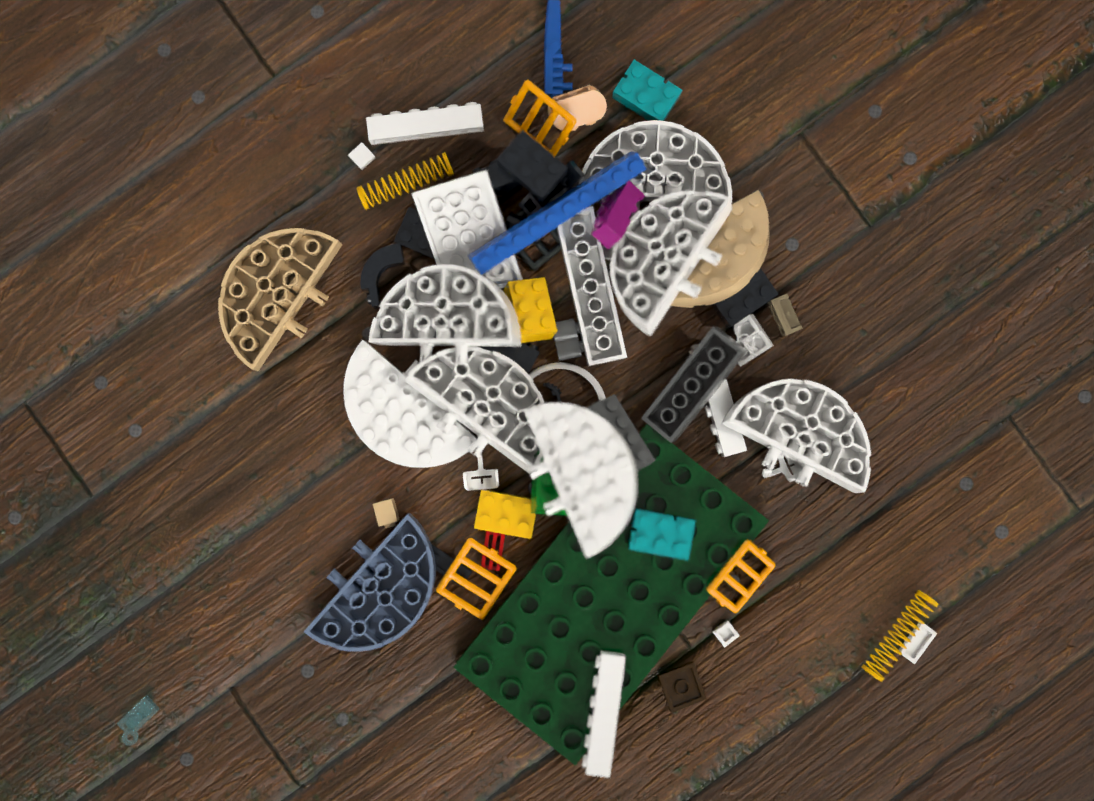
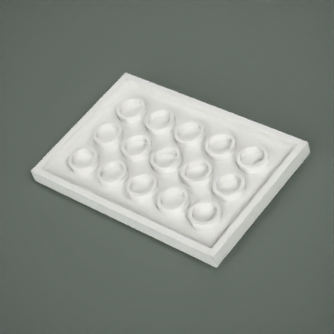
(461, 219)

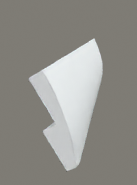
(752, 338)

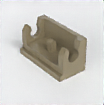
(784, 315)

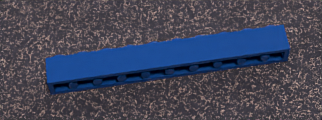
(557, 212)

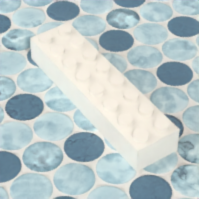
(591, 289)

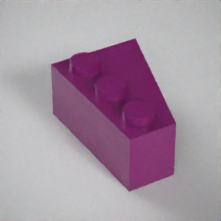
(614, 214)

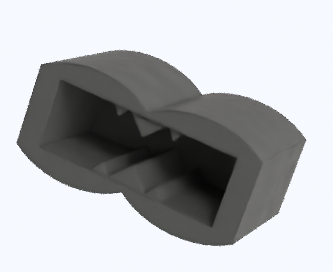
(567, 340)

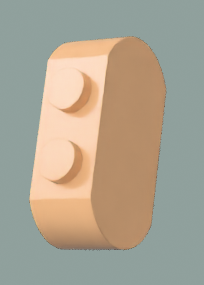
(584, 104)

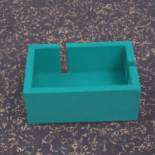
(646, 93)
(661, 534)

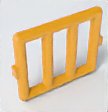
(541, 98)
(724, 575)
(490, 598)

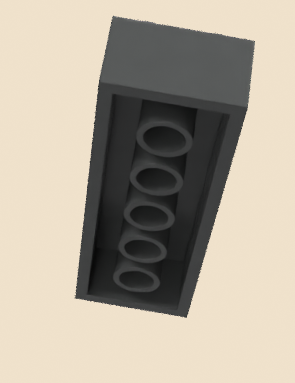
(694, 384)

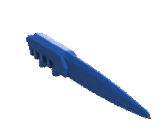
(552, 53)

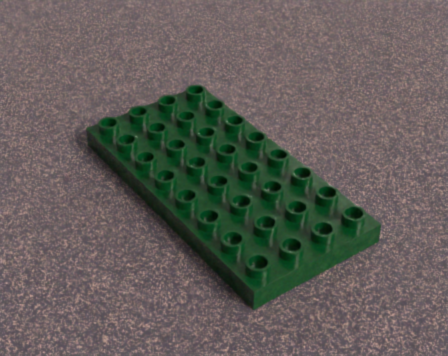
(568, 608)

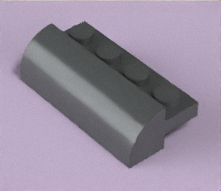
(615, 414)

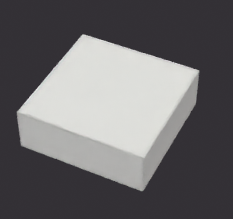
(361, 156)
(725, 633)

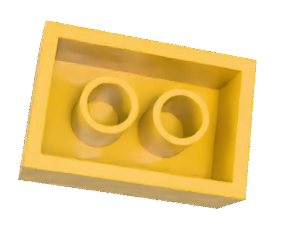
(532, 308)
(505, 514)

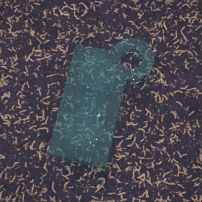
(137, 718)

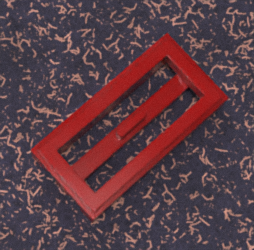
(490, 566)

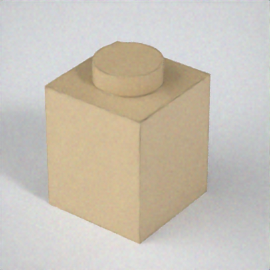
(386, 513)

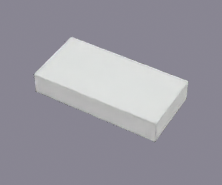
(918, 643)

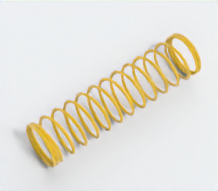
(362, 194)
(926, 598)

